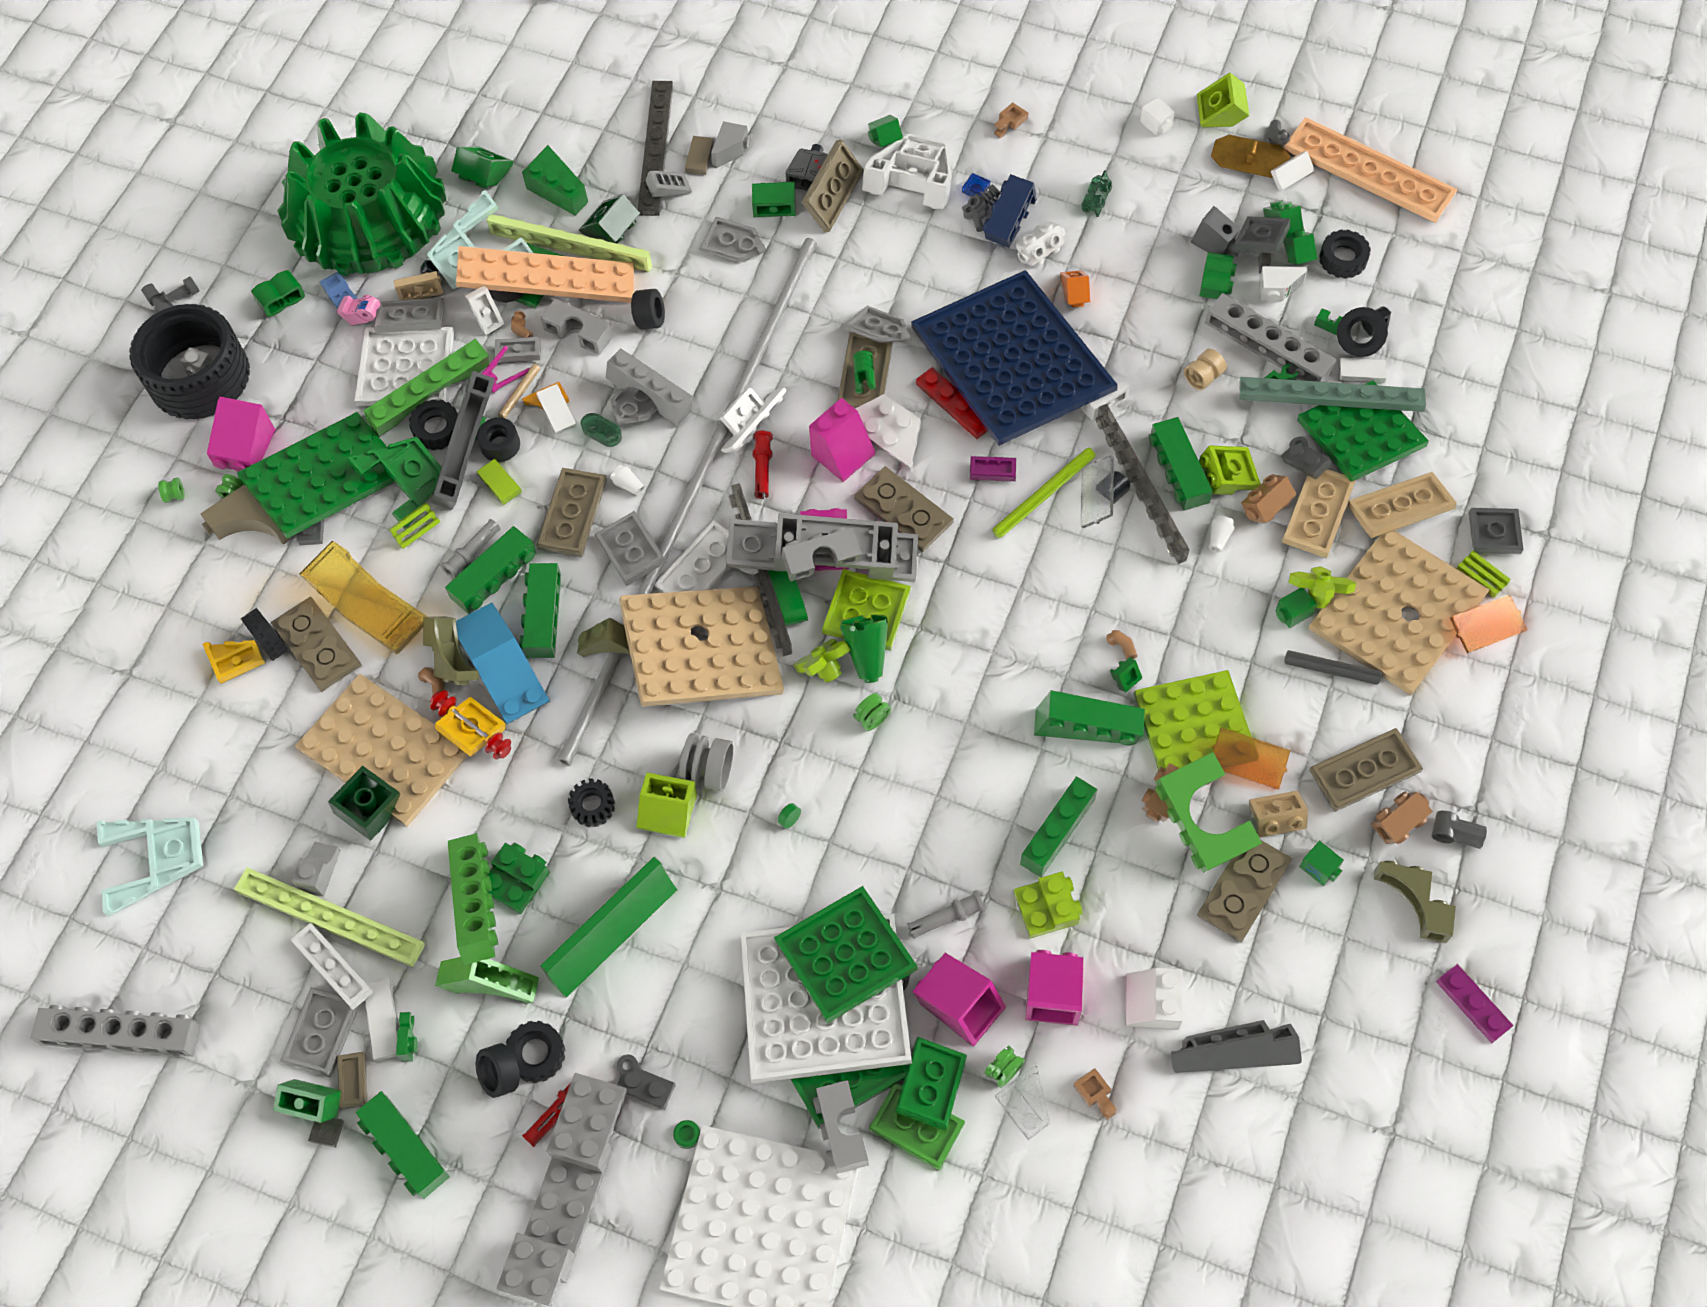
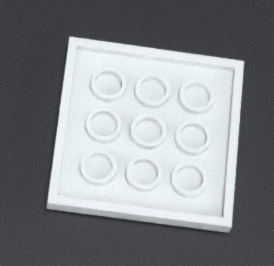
(398, 357)

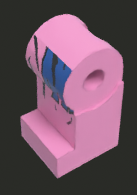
(358, 310)

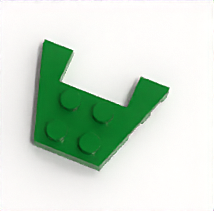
(409, 467)

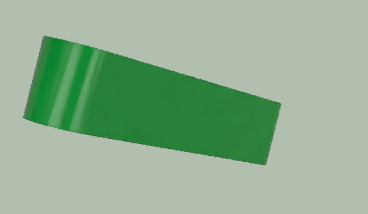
(789, 598)

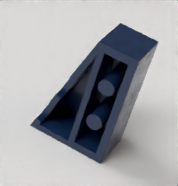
(1009, 210)

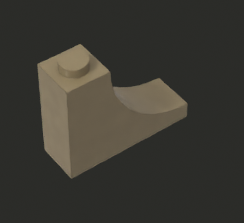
(237, 514)

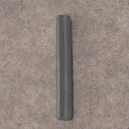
(1333, 667)

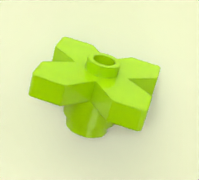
(1321, 584)
(823, 660)

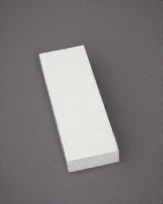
(382, 1020)

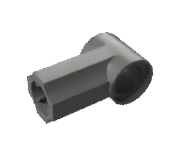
(1451, 829)

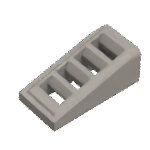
(658, 190)

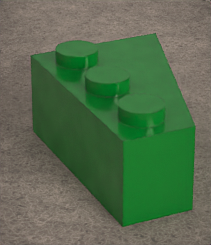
(555, 182)

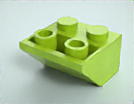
(666, 805)

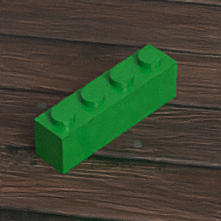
(1180, 463)
(491, 570)
(541, 610)
(1058, 826)
(402, 1145)

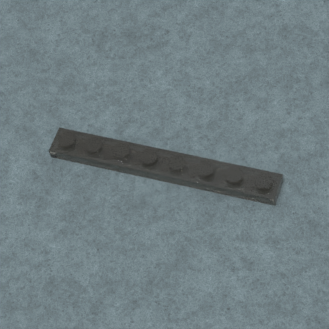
(655, 143)
(1144, 488)
(763, 580)

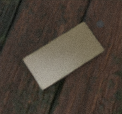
(699, 155)
(352, 1080)

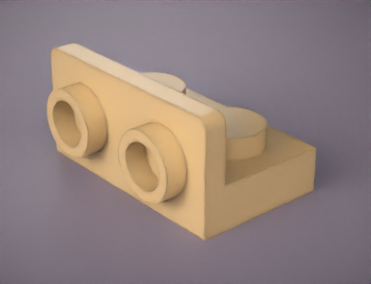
(419, 286)
(1279, 813)

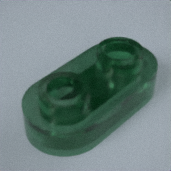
(603, 429)

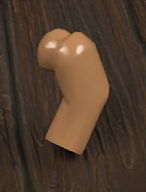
(518, 325)
(1124, 641)
(427, 675)

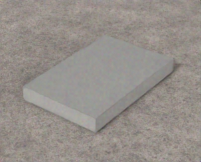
(409, 315)
(630, 548)
(319, 1033)

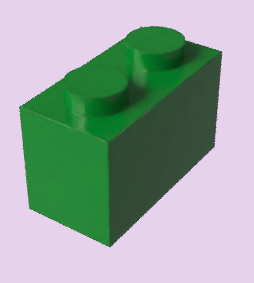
(773, 199)
(307, 1100)

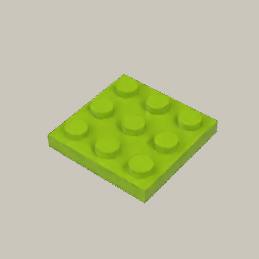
(866, 596)

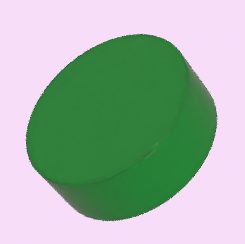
(789, 815)
(686, 1134)

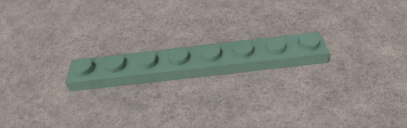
(1332, 394)

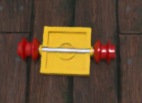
(470, 725)

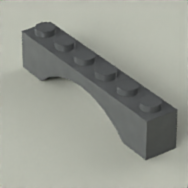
(462, 440)

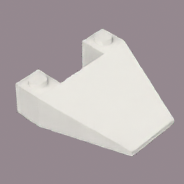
(914, 165)

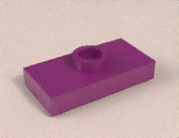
(993, 468)

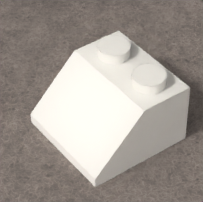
(1154, 998)

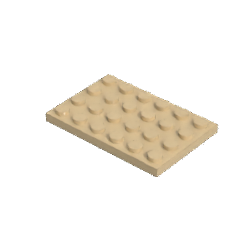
(388, 739)

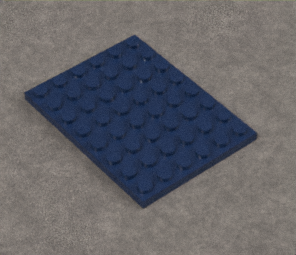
(1013, 357)

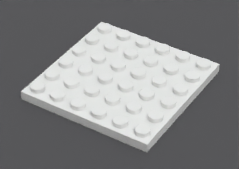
(789, 1032)
(758, 1224)

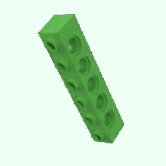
(471, 899)

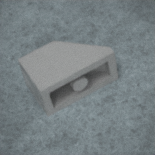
(730, 143)

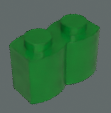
(1217, 275)
(278, 293)

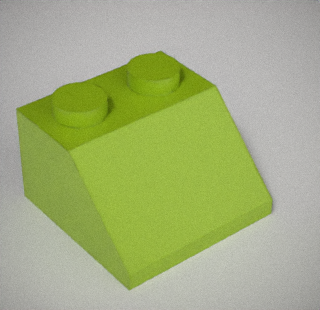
(1223, 102)

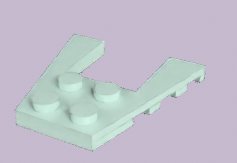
(445, 252)
(172, 854)

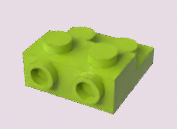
(1229, 469)
(1048, 905)

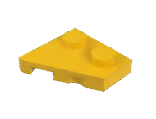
(233, 658)

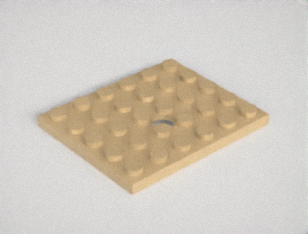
(1370, 619)
(678, 667)

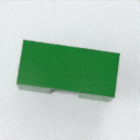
(1325, 323)

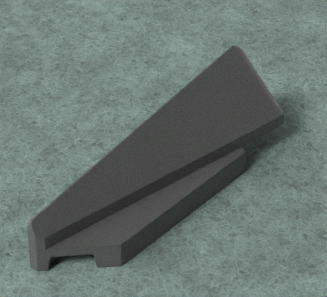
(1237, 1048)

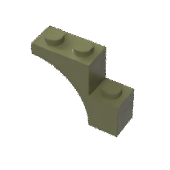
(603, 637)
(449, 661)
(1414, 882)

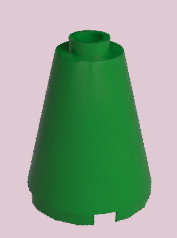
(867, 644)

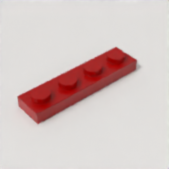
(951, 401)

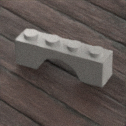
(630, 372)

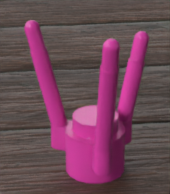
(488, 371)

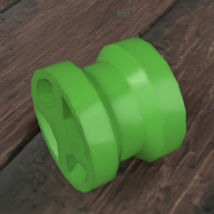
(229, 484)
(171, 490)

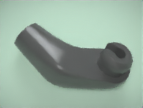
(1276, 135)

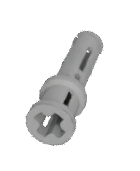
(464, 555)
(958, 910)

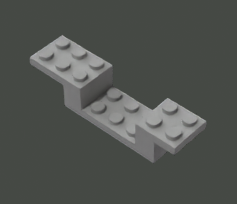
(882, 549)
(568, 1192)

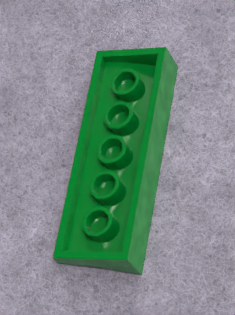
(608, 927)

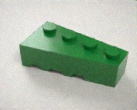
(1088, 719)

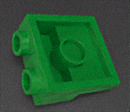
(516, 876)

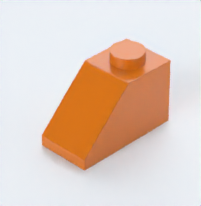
(1075, 287)

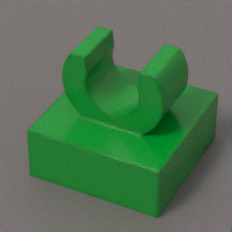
(1126, 674)

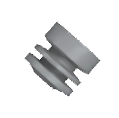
(711, 763)

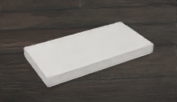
(700, 564)

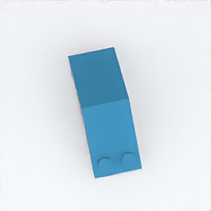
(500, 663)

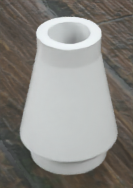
(625, 479)
(1220, 532)

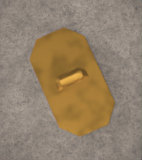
(1248, 155)

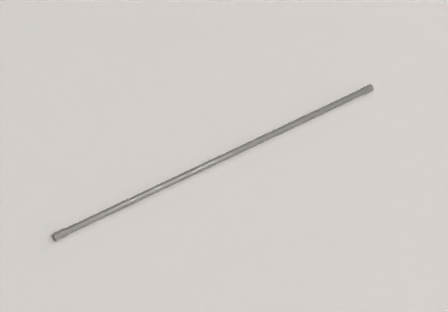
(573, 742)

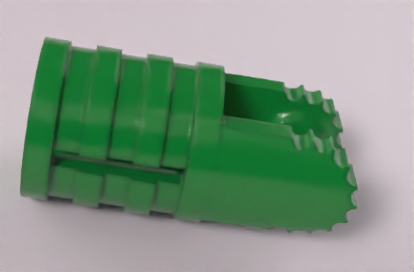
(863, 370)

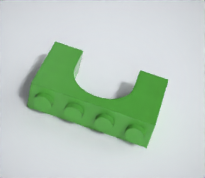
(1207, 848)

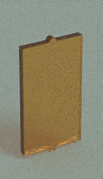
(1488, 624)
(1251, 758)

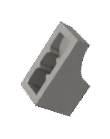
(316, 869)

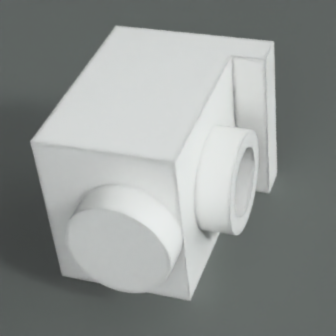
(195, 361)

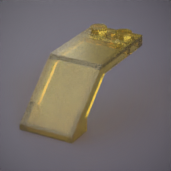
(362, 598)

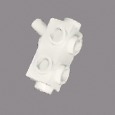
(1040, 243)

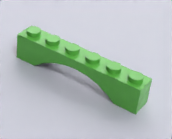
(398, 404)

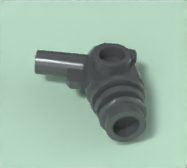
(977, 206)

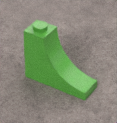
(486, 978)

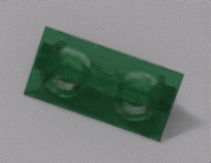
(1098, 192)

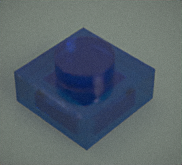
(975, 184)

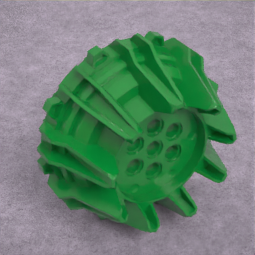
(361, 198)

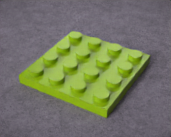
(1187, 716)

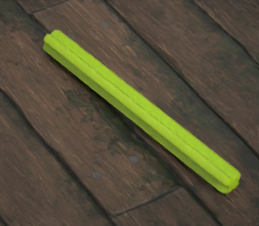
(1043, 492)

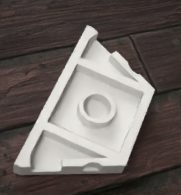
(891, 427)

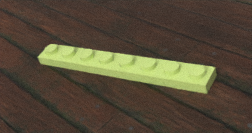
(568, 242)
(330, 917)

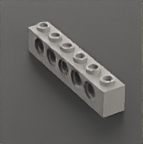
(1269, 340)
(180, 1042)

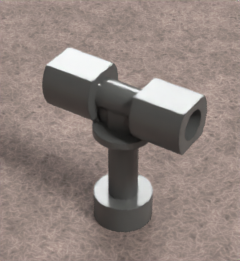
(163, 300)

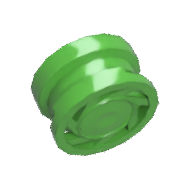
(872, 711)
(1004, 1066)

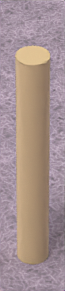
(518, 392)

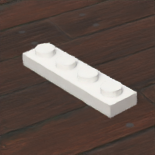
(331, 966)

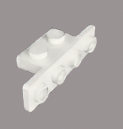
(746, 414)

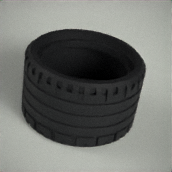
(175, 331)

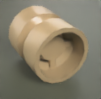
(1205, 369)

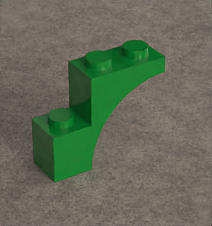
(1297, 243)

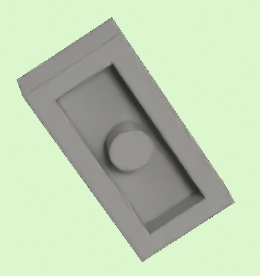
(519, 349)

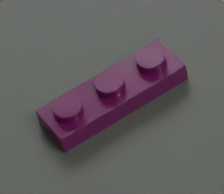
(1474, 1003)

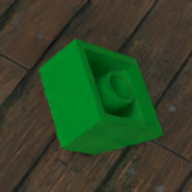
(480, 166)

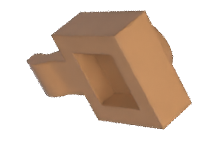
(1011, 117)
(1095, 1090)

